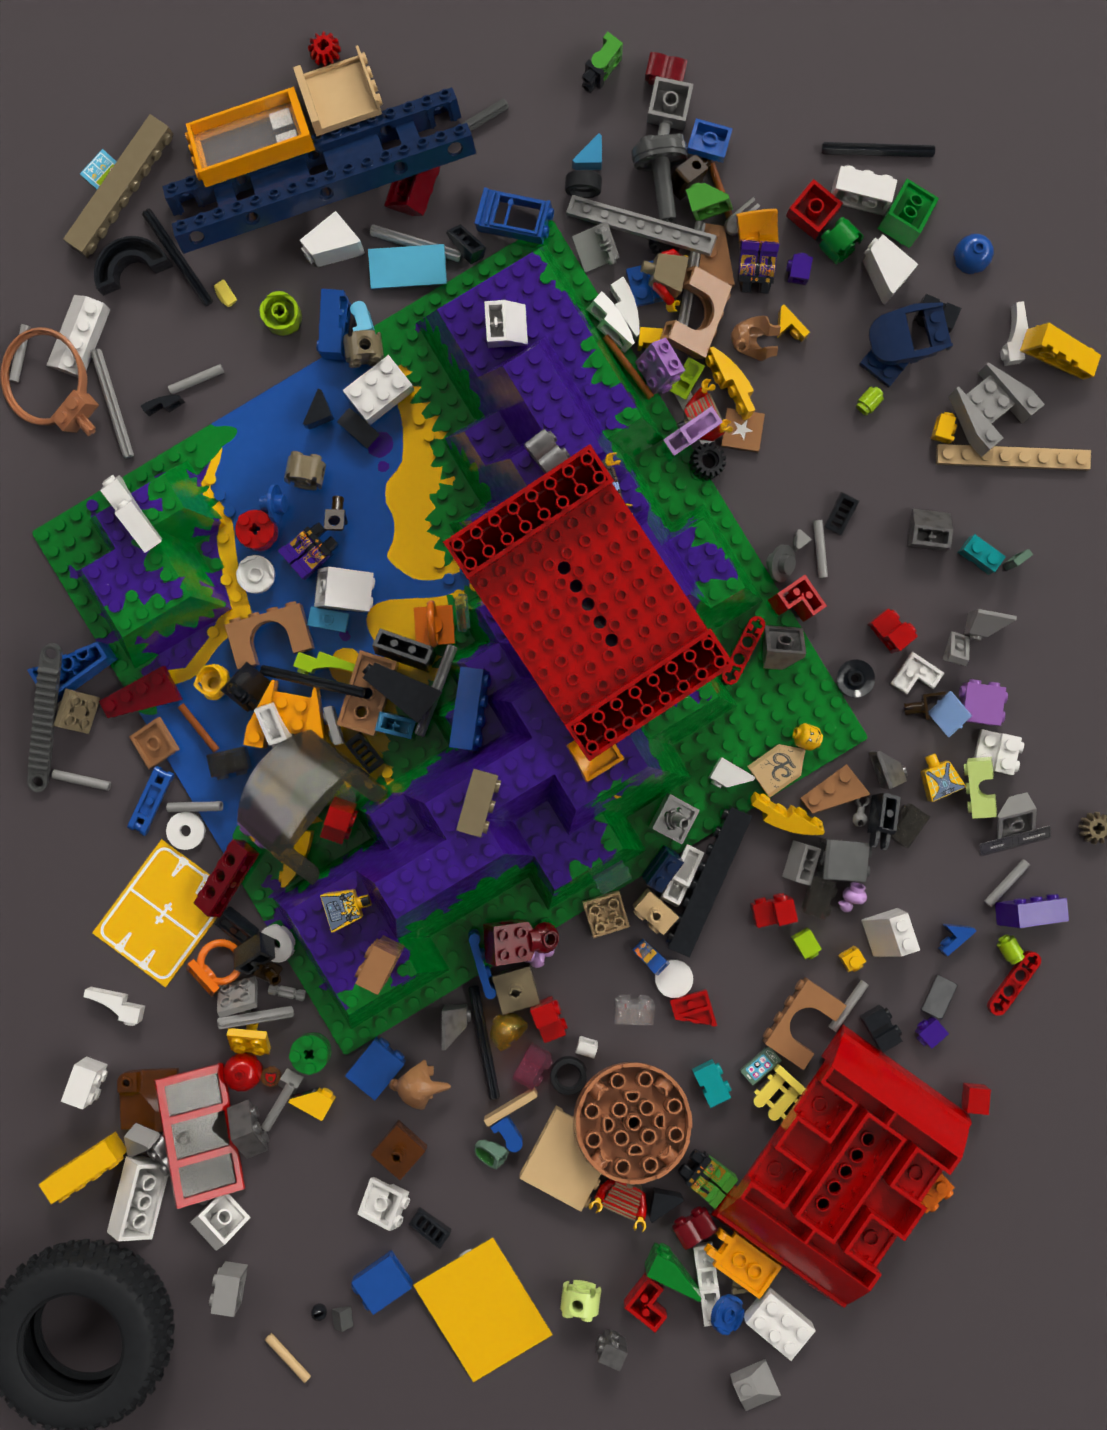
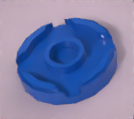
(727, 1314)

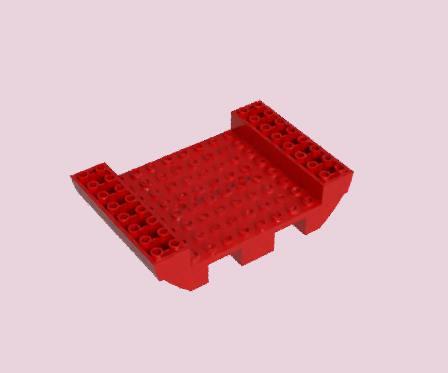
(582, 520)
(882, 1196)

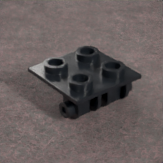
(246, 687)

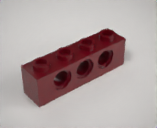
(226, 878)

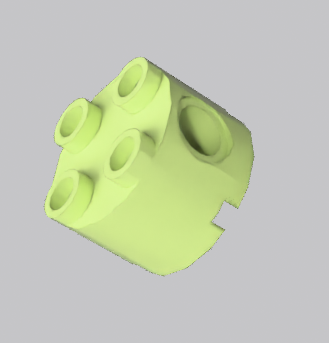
(580, 1300)

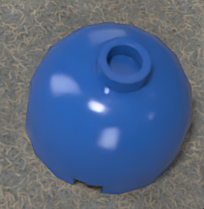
(973, 253)

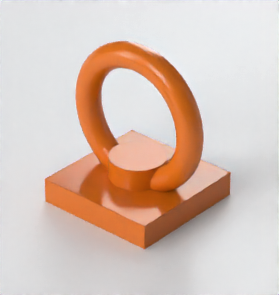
(434, 624)
(204, 974)

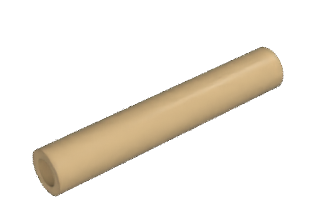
(287, 1357)

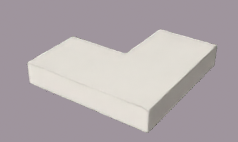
(914, 669)

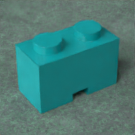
(981, 554)
(710, 1077)

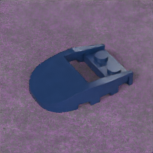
(892, 340)

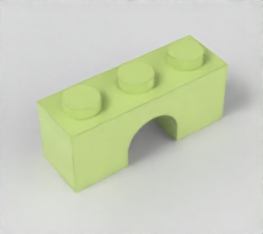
(981, 804)

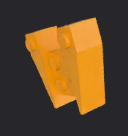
(296, 712)

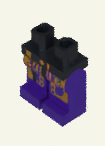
(757, 271)
(308, 551)

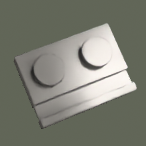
(331, 718)

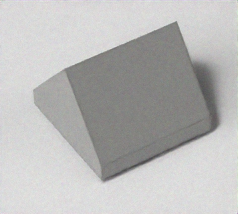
(800, 539)
(290, 1075)

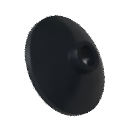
(865, 677)

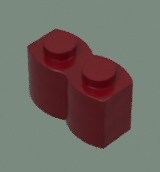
(665, 66)
(694, 1227)

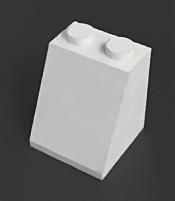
(331, 242)
(887, 267)
(344, 589)
(890, 934)

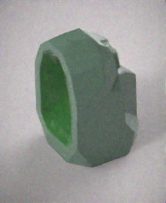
(491, 1153)

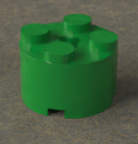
(840, 241)
(299, 1053)

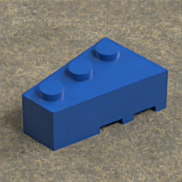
(333, 324)

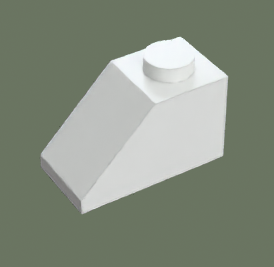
(728, 774)

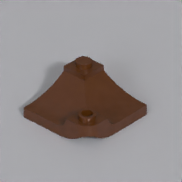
(139, 1098)

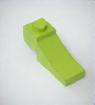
(323, 661)

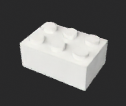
(864, 189)
(378, 390)
(779, 1323)

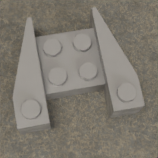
(988, 403)

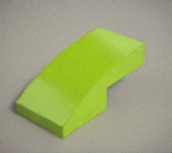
(688, 378)

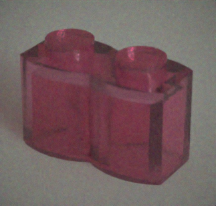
(532, 1066)

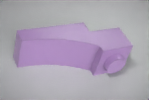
(692, 430)

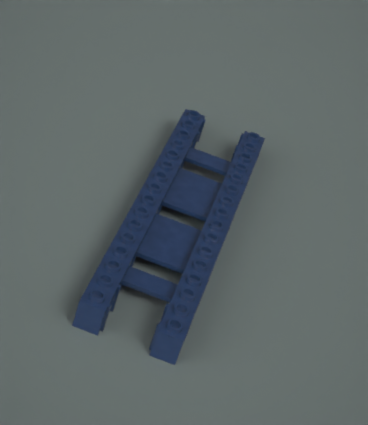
(353, 163)

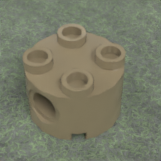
(355, 346)
(305, 471)

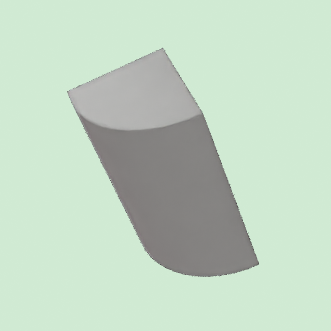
(801, 862)

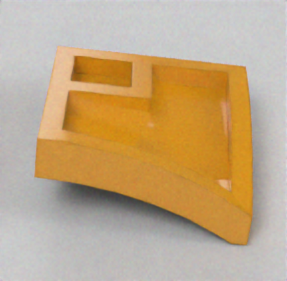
(758, 225)
(596, 766)

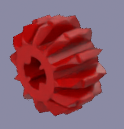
(317, 48)

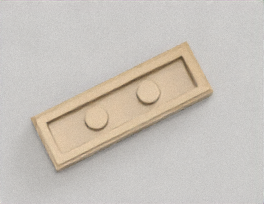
(510, 1106)

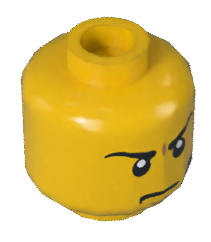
(807, 736)

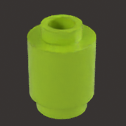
(870, 400)
(1010, 949)

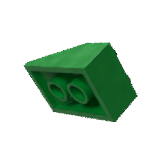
(908, 213)
(668, 1270)

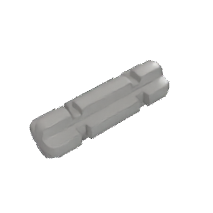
(287, 992)

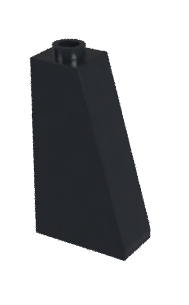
(406, 693)

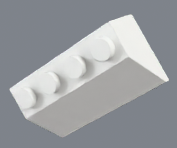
(83, 329)
(137, 1200)

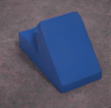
(959, 936)

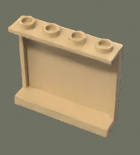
(339, 94)
(559, 1165)

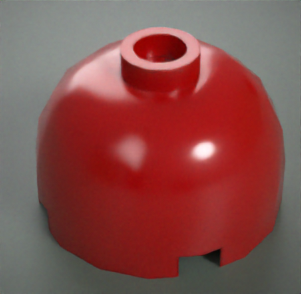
(242, 1071)

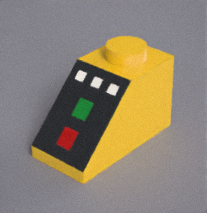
(314, 1101)

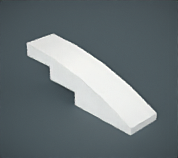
(706, 1281)

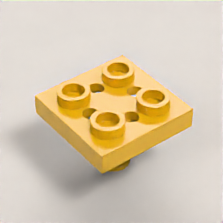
(249, 1040)

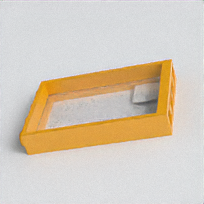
(248, 137)

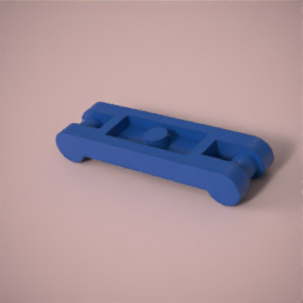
(150, 800)
(484, 971)

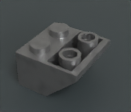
(930, 530)

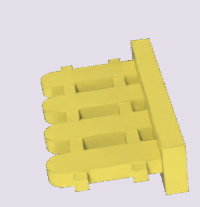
(776, 1082)

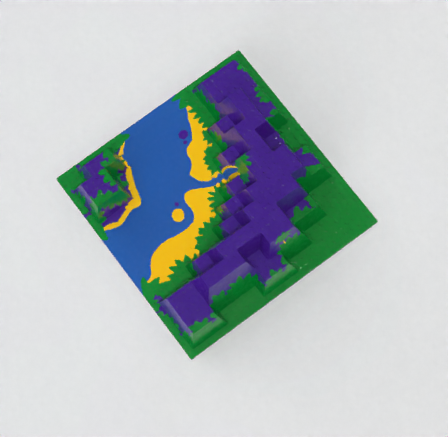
(430, 473)

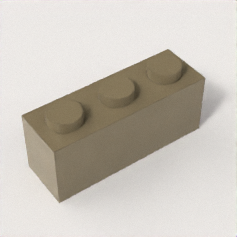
(478, 803)

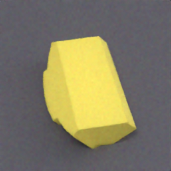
(224, 293)

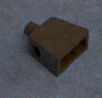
(689, 173)

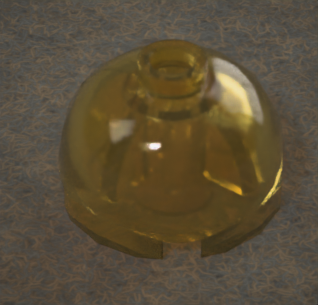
(507, 1029)

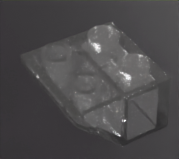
(634, 1010)

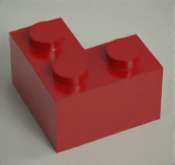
(800, 596)
(891, 631)
(338, 820)
(778, 911)
(548, 1019)
(643, 1304)

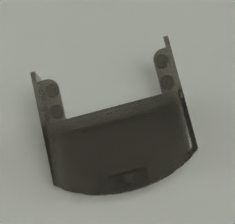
(292, 790)

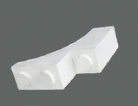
(130, 513)

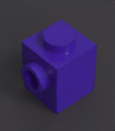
(799, 268)
(930, 1032)

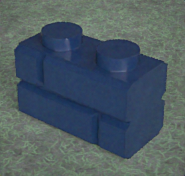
(662, 869)

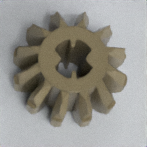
(1094, 835)

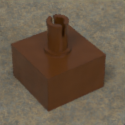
(399, 1150)

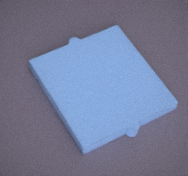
(949, 714)

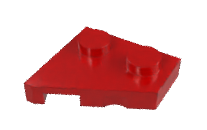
(694, 1008)

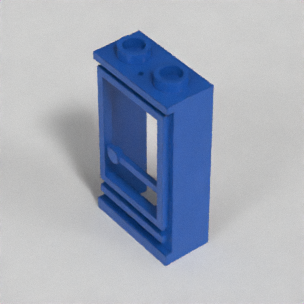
(488, 208)

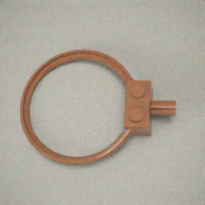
(77, 406)

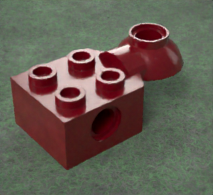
(517, 941)

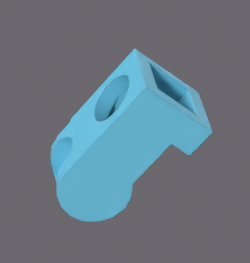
(361, 316)

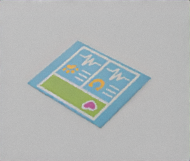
(98, 168)

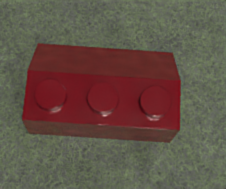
(412, 193)

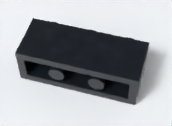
(404, 650)

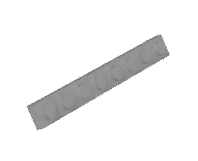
(642, 225)

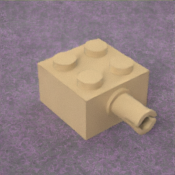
(655, 911)

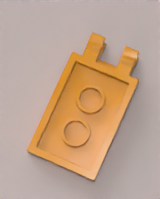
(743, 1262)

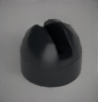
(317, 1309)

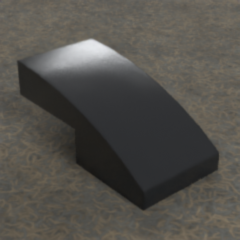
(169, 402)
(358, 428)

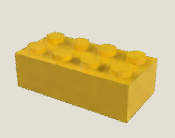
(83, 1169)

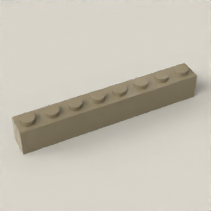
(119, 186)

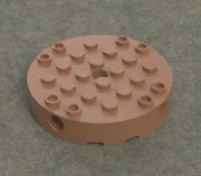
(604, 1129)

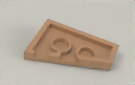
(835, 790)

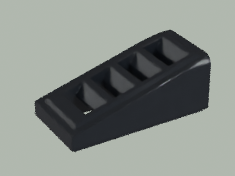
(474, 252)
(851, 509)
(359, 757)
(438, 1242)

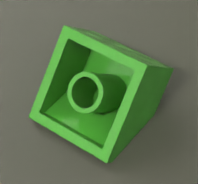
(707, 201)

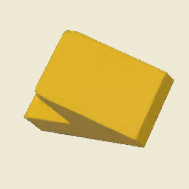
(789, 321)

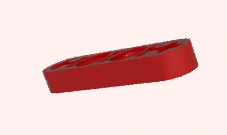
(741, 649)
(1010, 980)

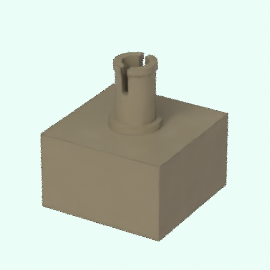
(516, 988)

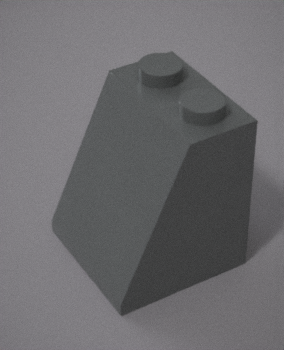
(844, 860)

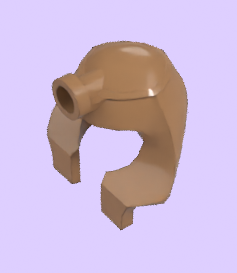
(746, 333)
(416, 1086)

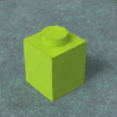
(806, 943)

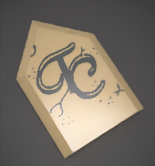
(778, 768)

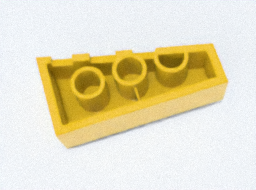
(1060, 350)

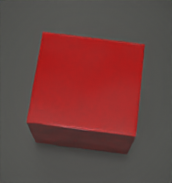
(976, 1098)

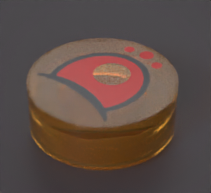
(271, 1076)

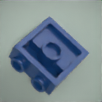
(709, 140)
(639, 287)

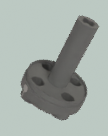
(658, 155)

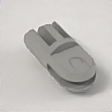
(731, 223)

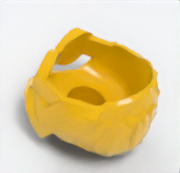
(212, 680)

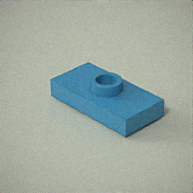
(328, 619)

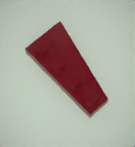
(147, 692)

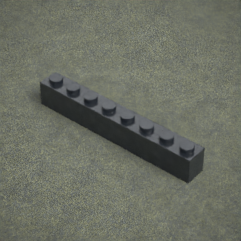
(709, 881)

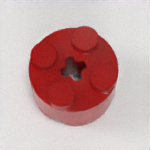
(247, 524)

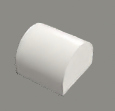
(586, 1047)

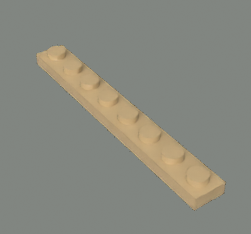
(1014, 457)

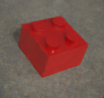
(814, 209)

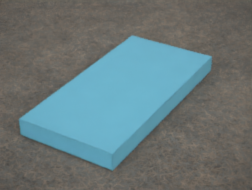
(407, 266)

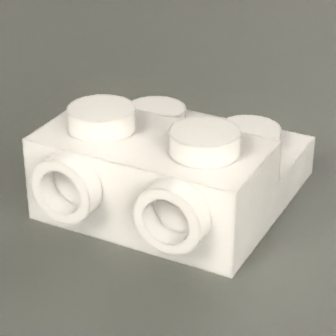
(1002, 749)
(384, 1204)

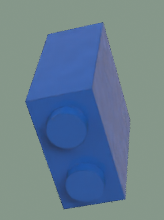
(376, 1067)
(381, 1282)

